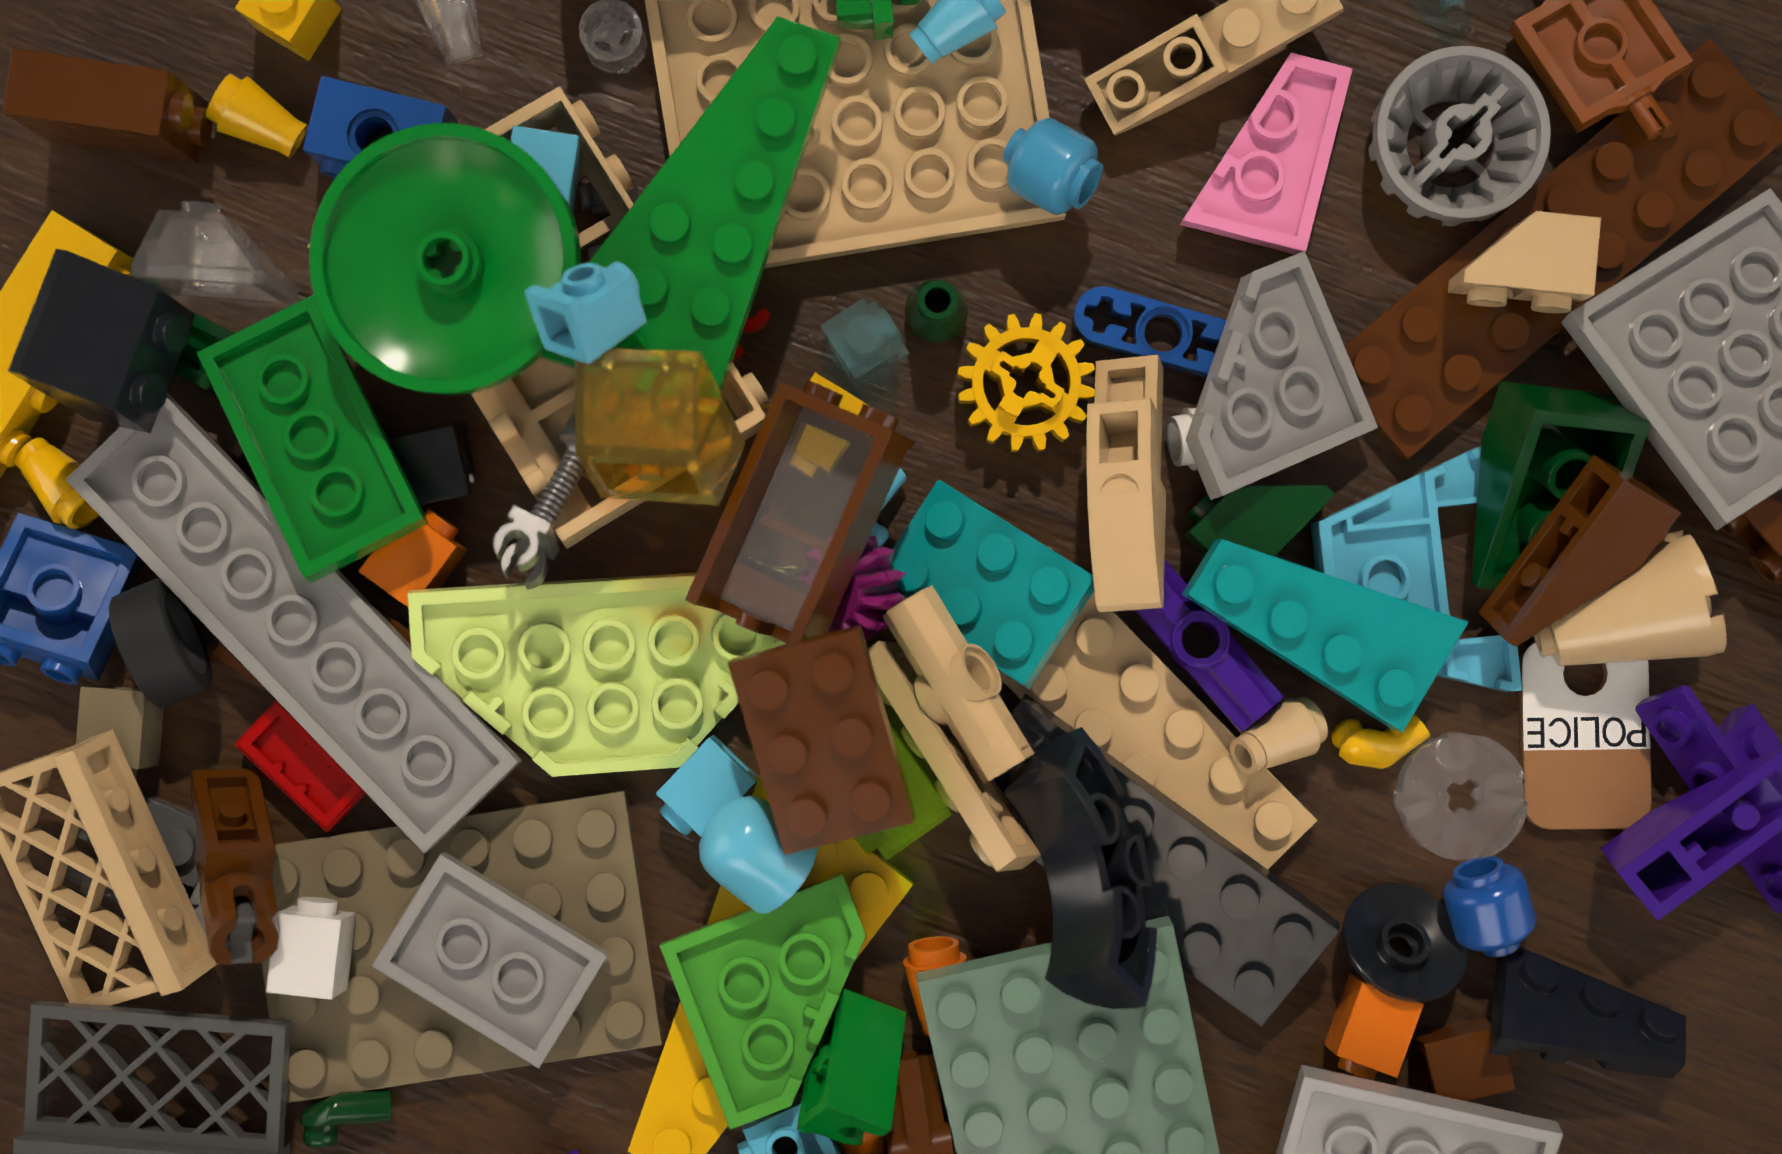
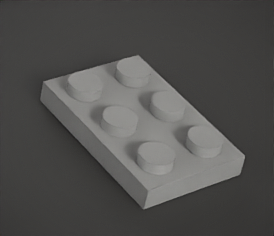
(491, 959)

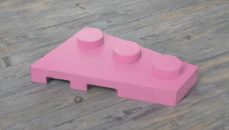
(1278, 162)

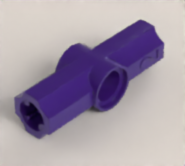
(1227, 675)

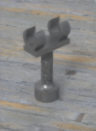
(534, 529)

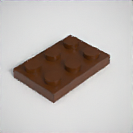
(822, 740)

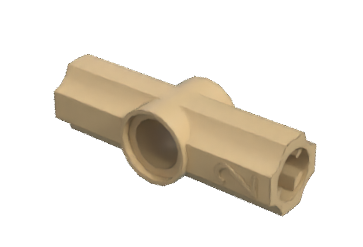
(957, 684)

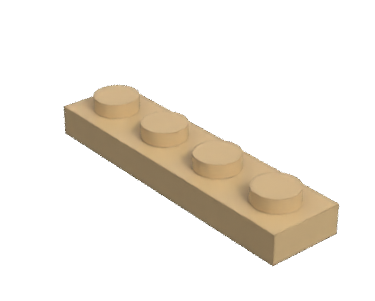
(995, 828)

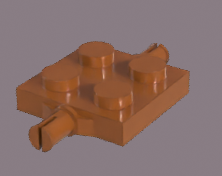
(1603, 58)

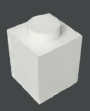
(312, 949)

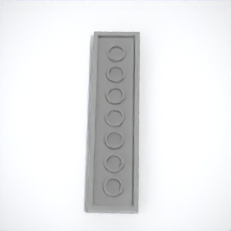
(306, 642)

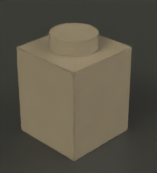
(131, 717)

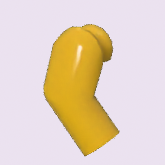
(1375, 747)

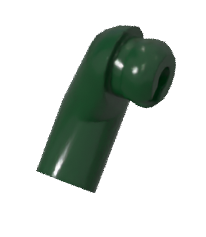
(341, 1109)

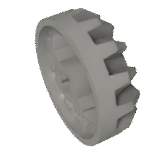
(1502, 109)

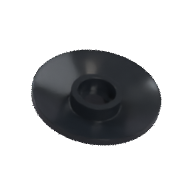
(1416, 926)

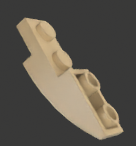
(1201, 56)
(1126, 484)

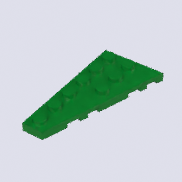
(718, 200)

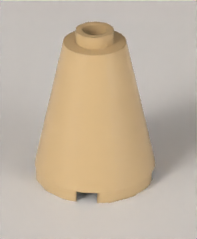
(1644, 616)

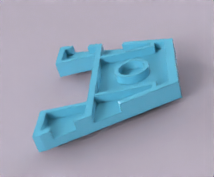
(1396, 549)

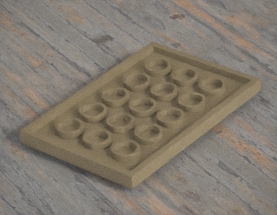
(558, 855)

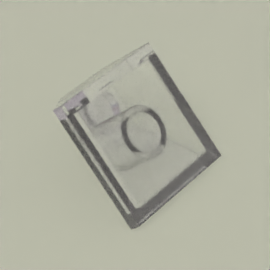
(207, 257)

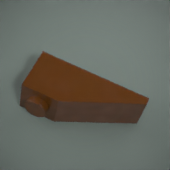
(1584, 546)

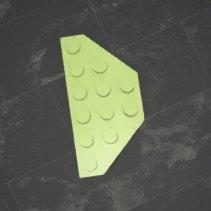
(586, 667)

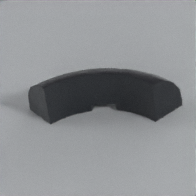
(1092, 871)

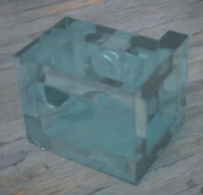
(864, 341)

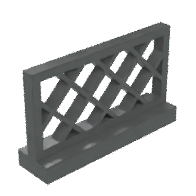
(107, 1135)

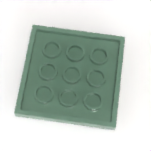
(1061, 1075)

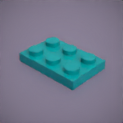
(993, 580)

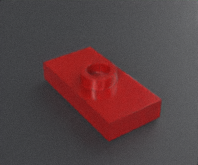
(300, 767)

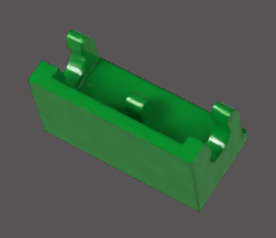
(854, 1071)

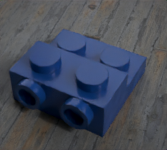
(59, 596)

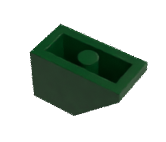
(1255, 516)

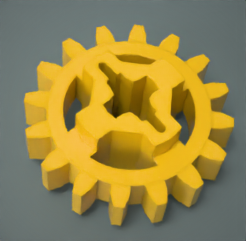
(1051, 400)

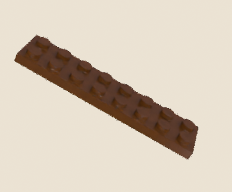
(1441, 355)

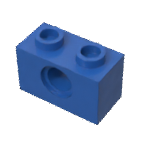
(348, 115)

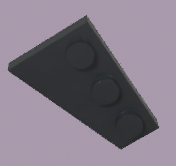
(1575, 1015)

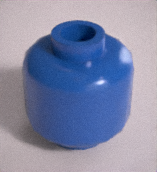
(1489, 906)

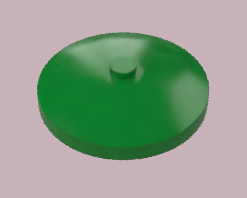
(431, 256)

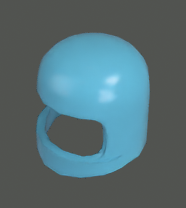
(747, 857)

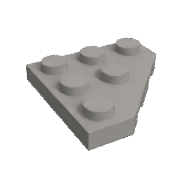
(1275, 382)

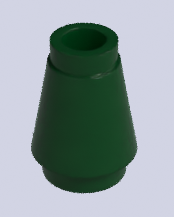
(931, 325)

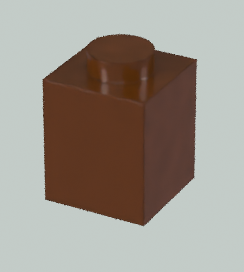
(1458, 1063)

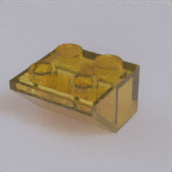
(654, 427)

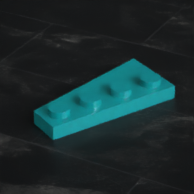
(1341, 634)

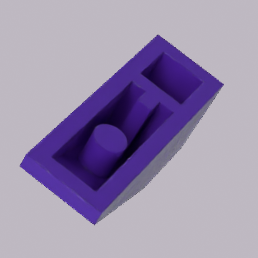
(1699, 834)

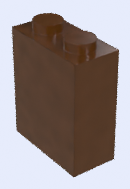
(106, 105)

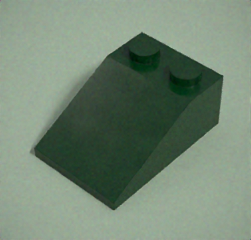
(1531, 457)

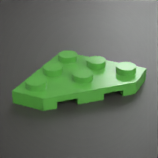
(765, 991)

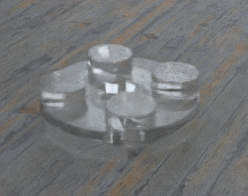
(1498, 795)

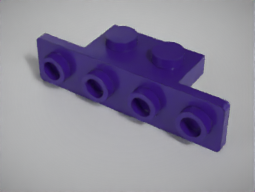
(1706, 752)

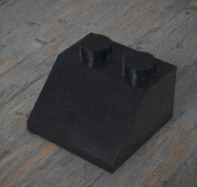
(102, 342)

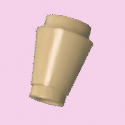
(1280, 736)

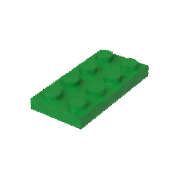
(312, 439)

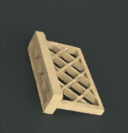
(129, 862)

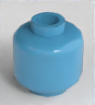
(1052, 166)

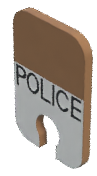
(1583, 753)

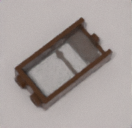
(800, 514)

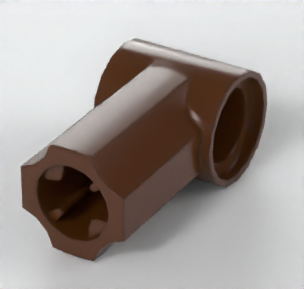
(918, 1110)

